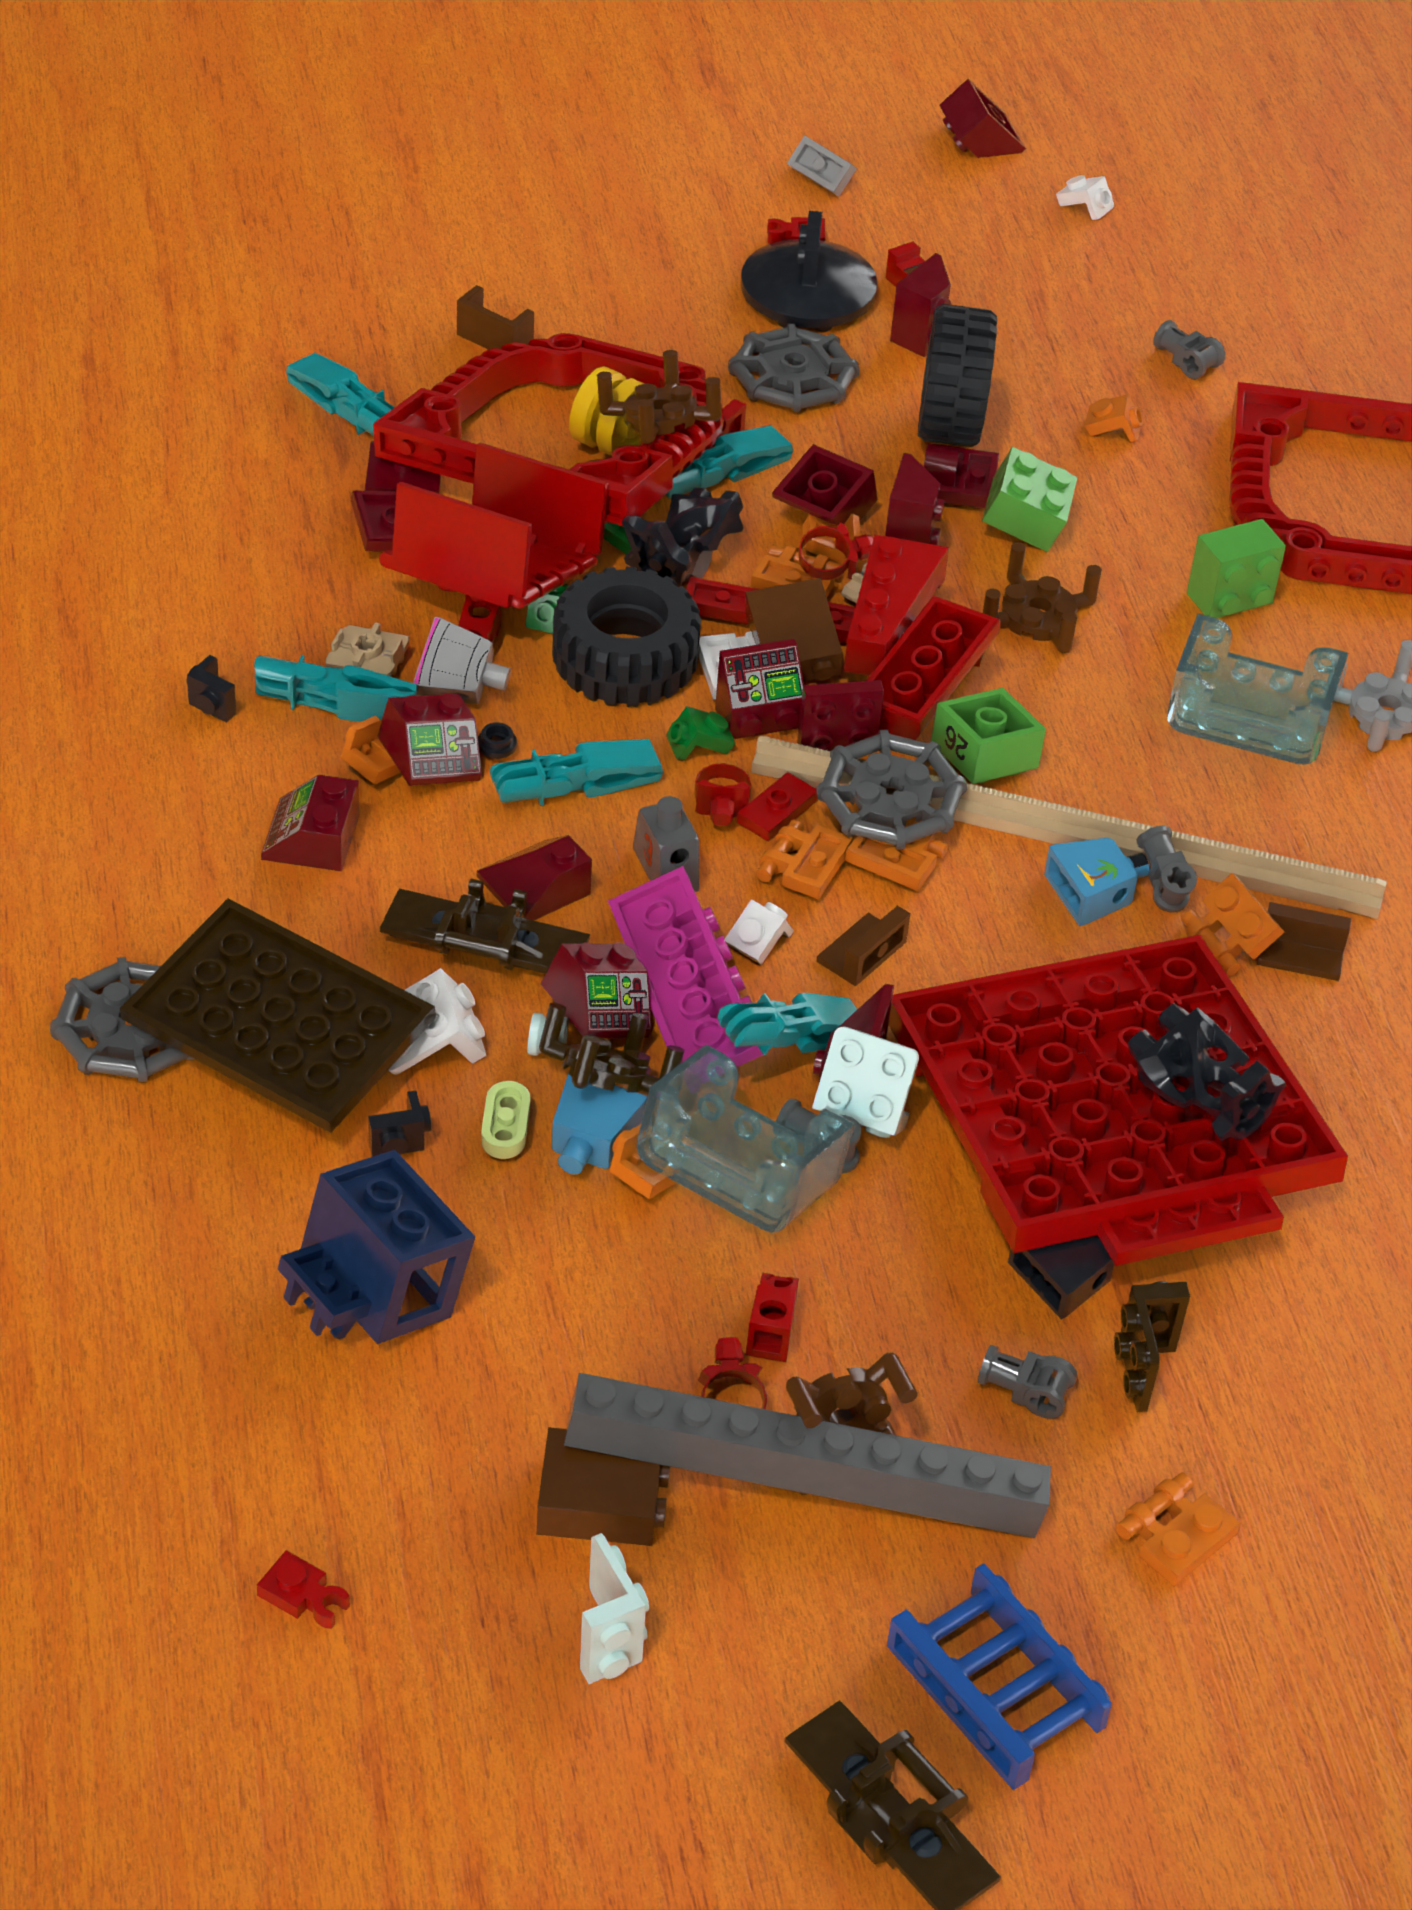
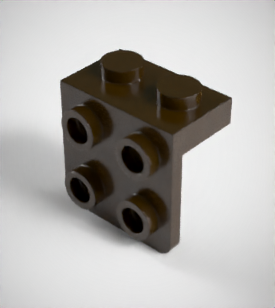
(1149, 1327)

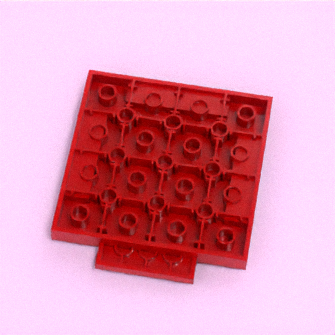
(1069, 1134)

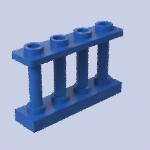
(979, 1714)

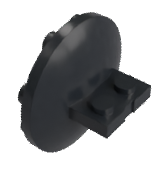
(809, 280)

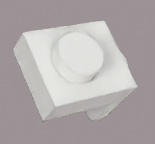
(1089, 191)
(758, 930)

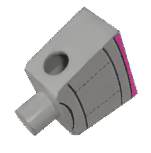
(458, 664)

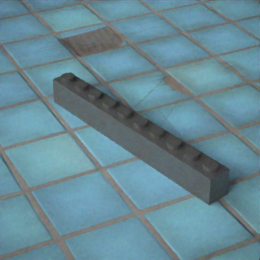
(818, 1461)

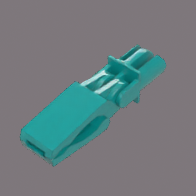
(338, 391)
(735, 457)
(348, 692)
(595, 768)
(775, 1024)

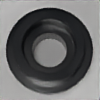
(497, 740)

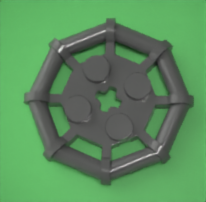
(808, 370)
(885, 815)
(119, 1047)

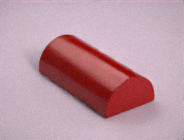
(930, 663)

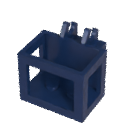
(364, 1244)

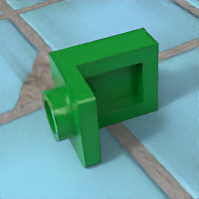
(541, 611)
(699, 729)

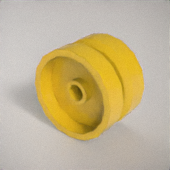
(596, 429)

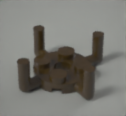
(599, 1064)

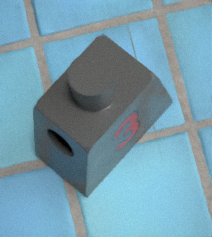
(666, 836)

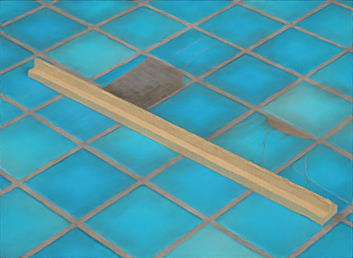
(1064, 824)

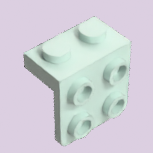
(867, 1081)
(616, 1627)

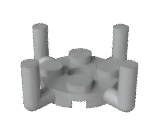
(1378, 691)

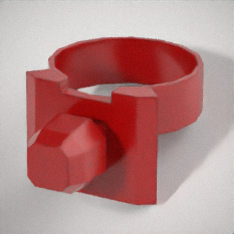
(853, 550)
(718, 800)
(728, 1356)

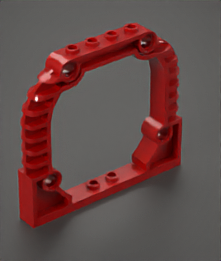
(1260, 428)
(428, 429)

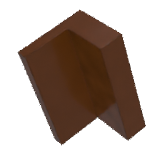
(1310, 944)
(866, 945)

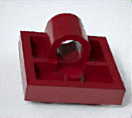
(962, 472)
(839, 713)

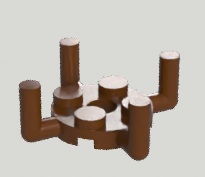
(656, 409)
(1025, 599)
(858, 1396)

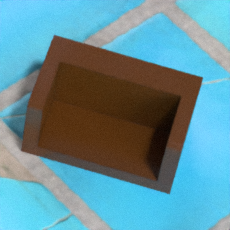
(488, 327)

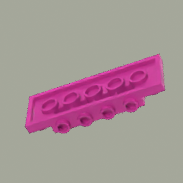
(683, 963)

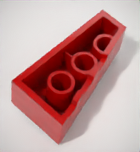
(893, 592)

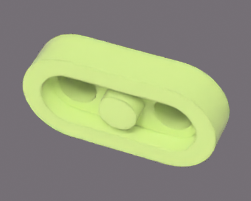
(505, 1119)

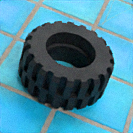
(957, 375)
(619, 667)

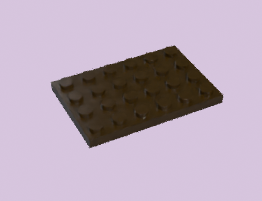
(278, 1014)

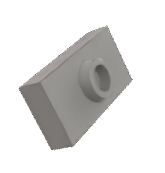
(821, 166)

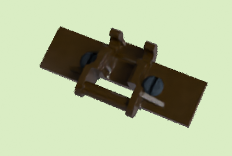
(478, 927)
(880, 1820)

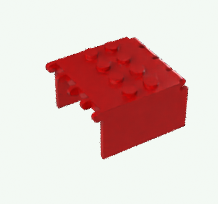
(516, 540)

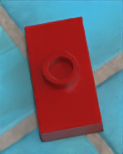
(777, 806)

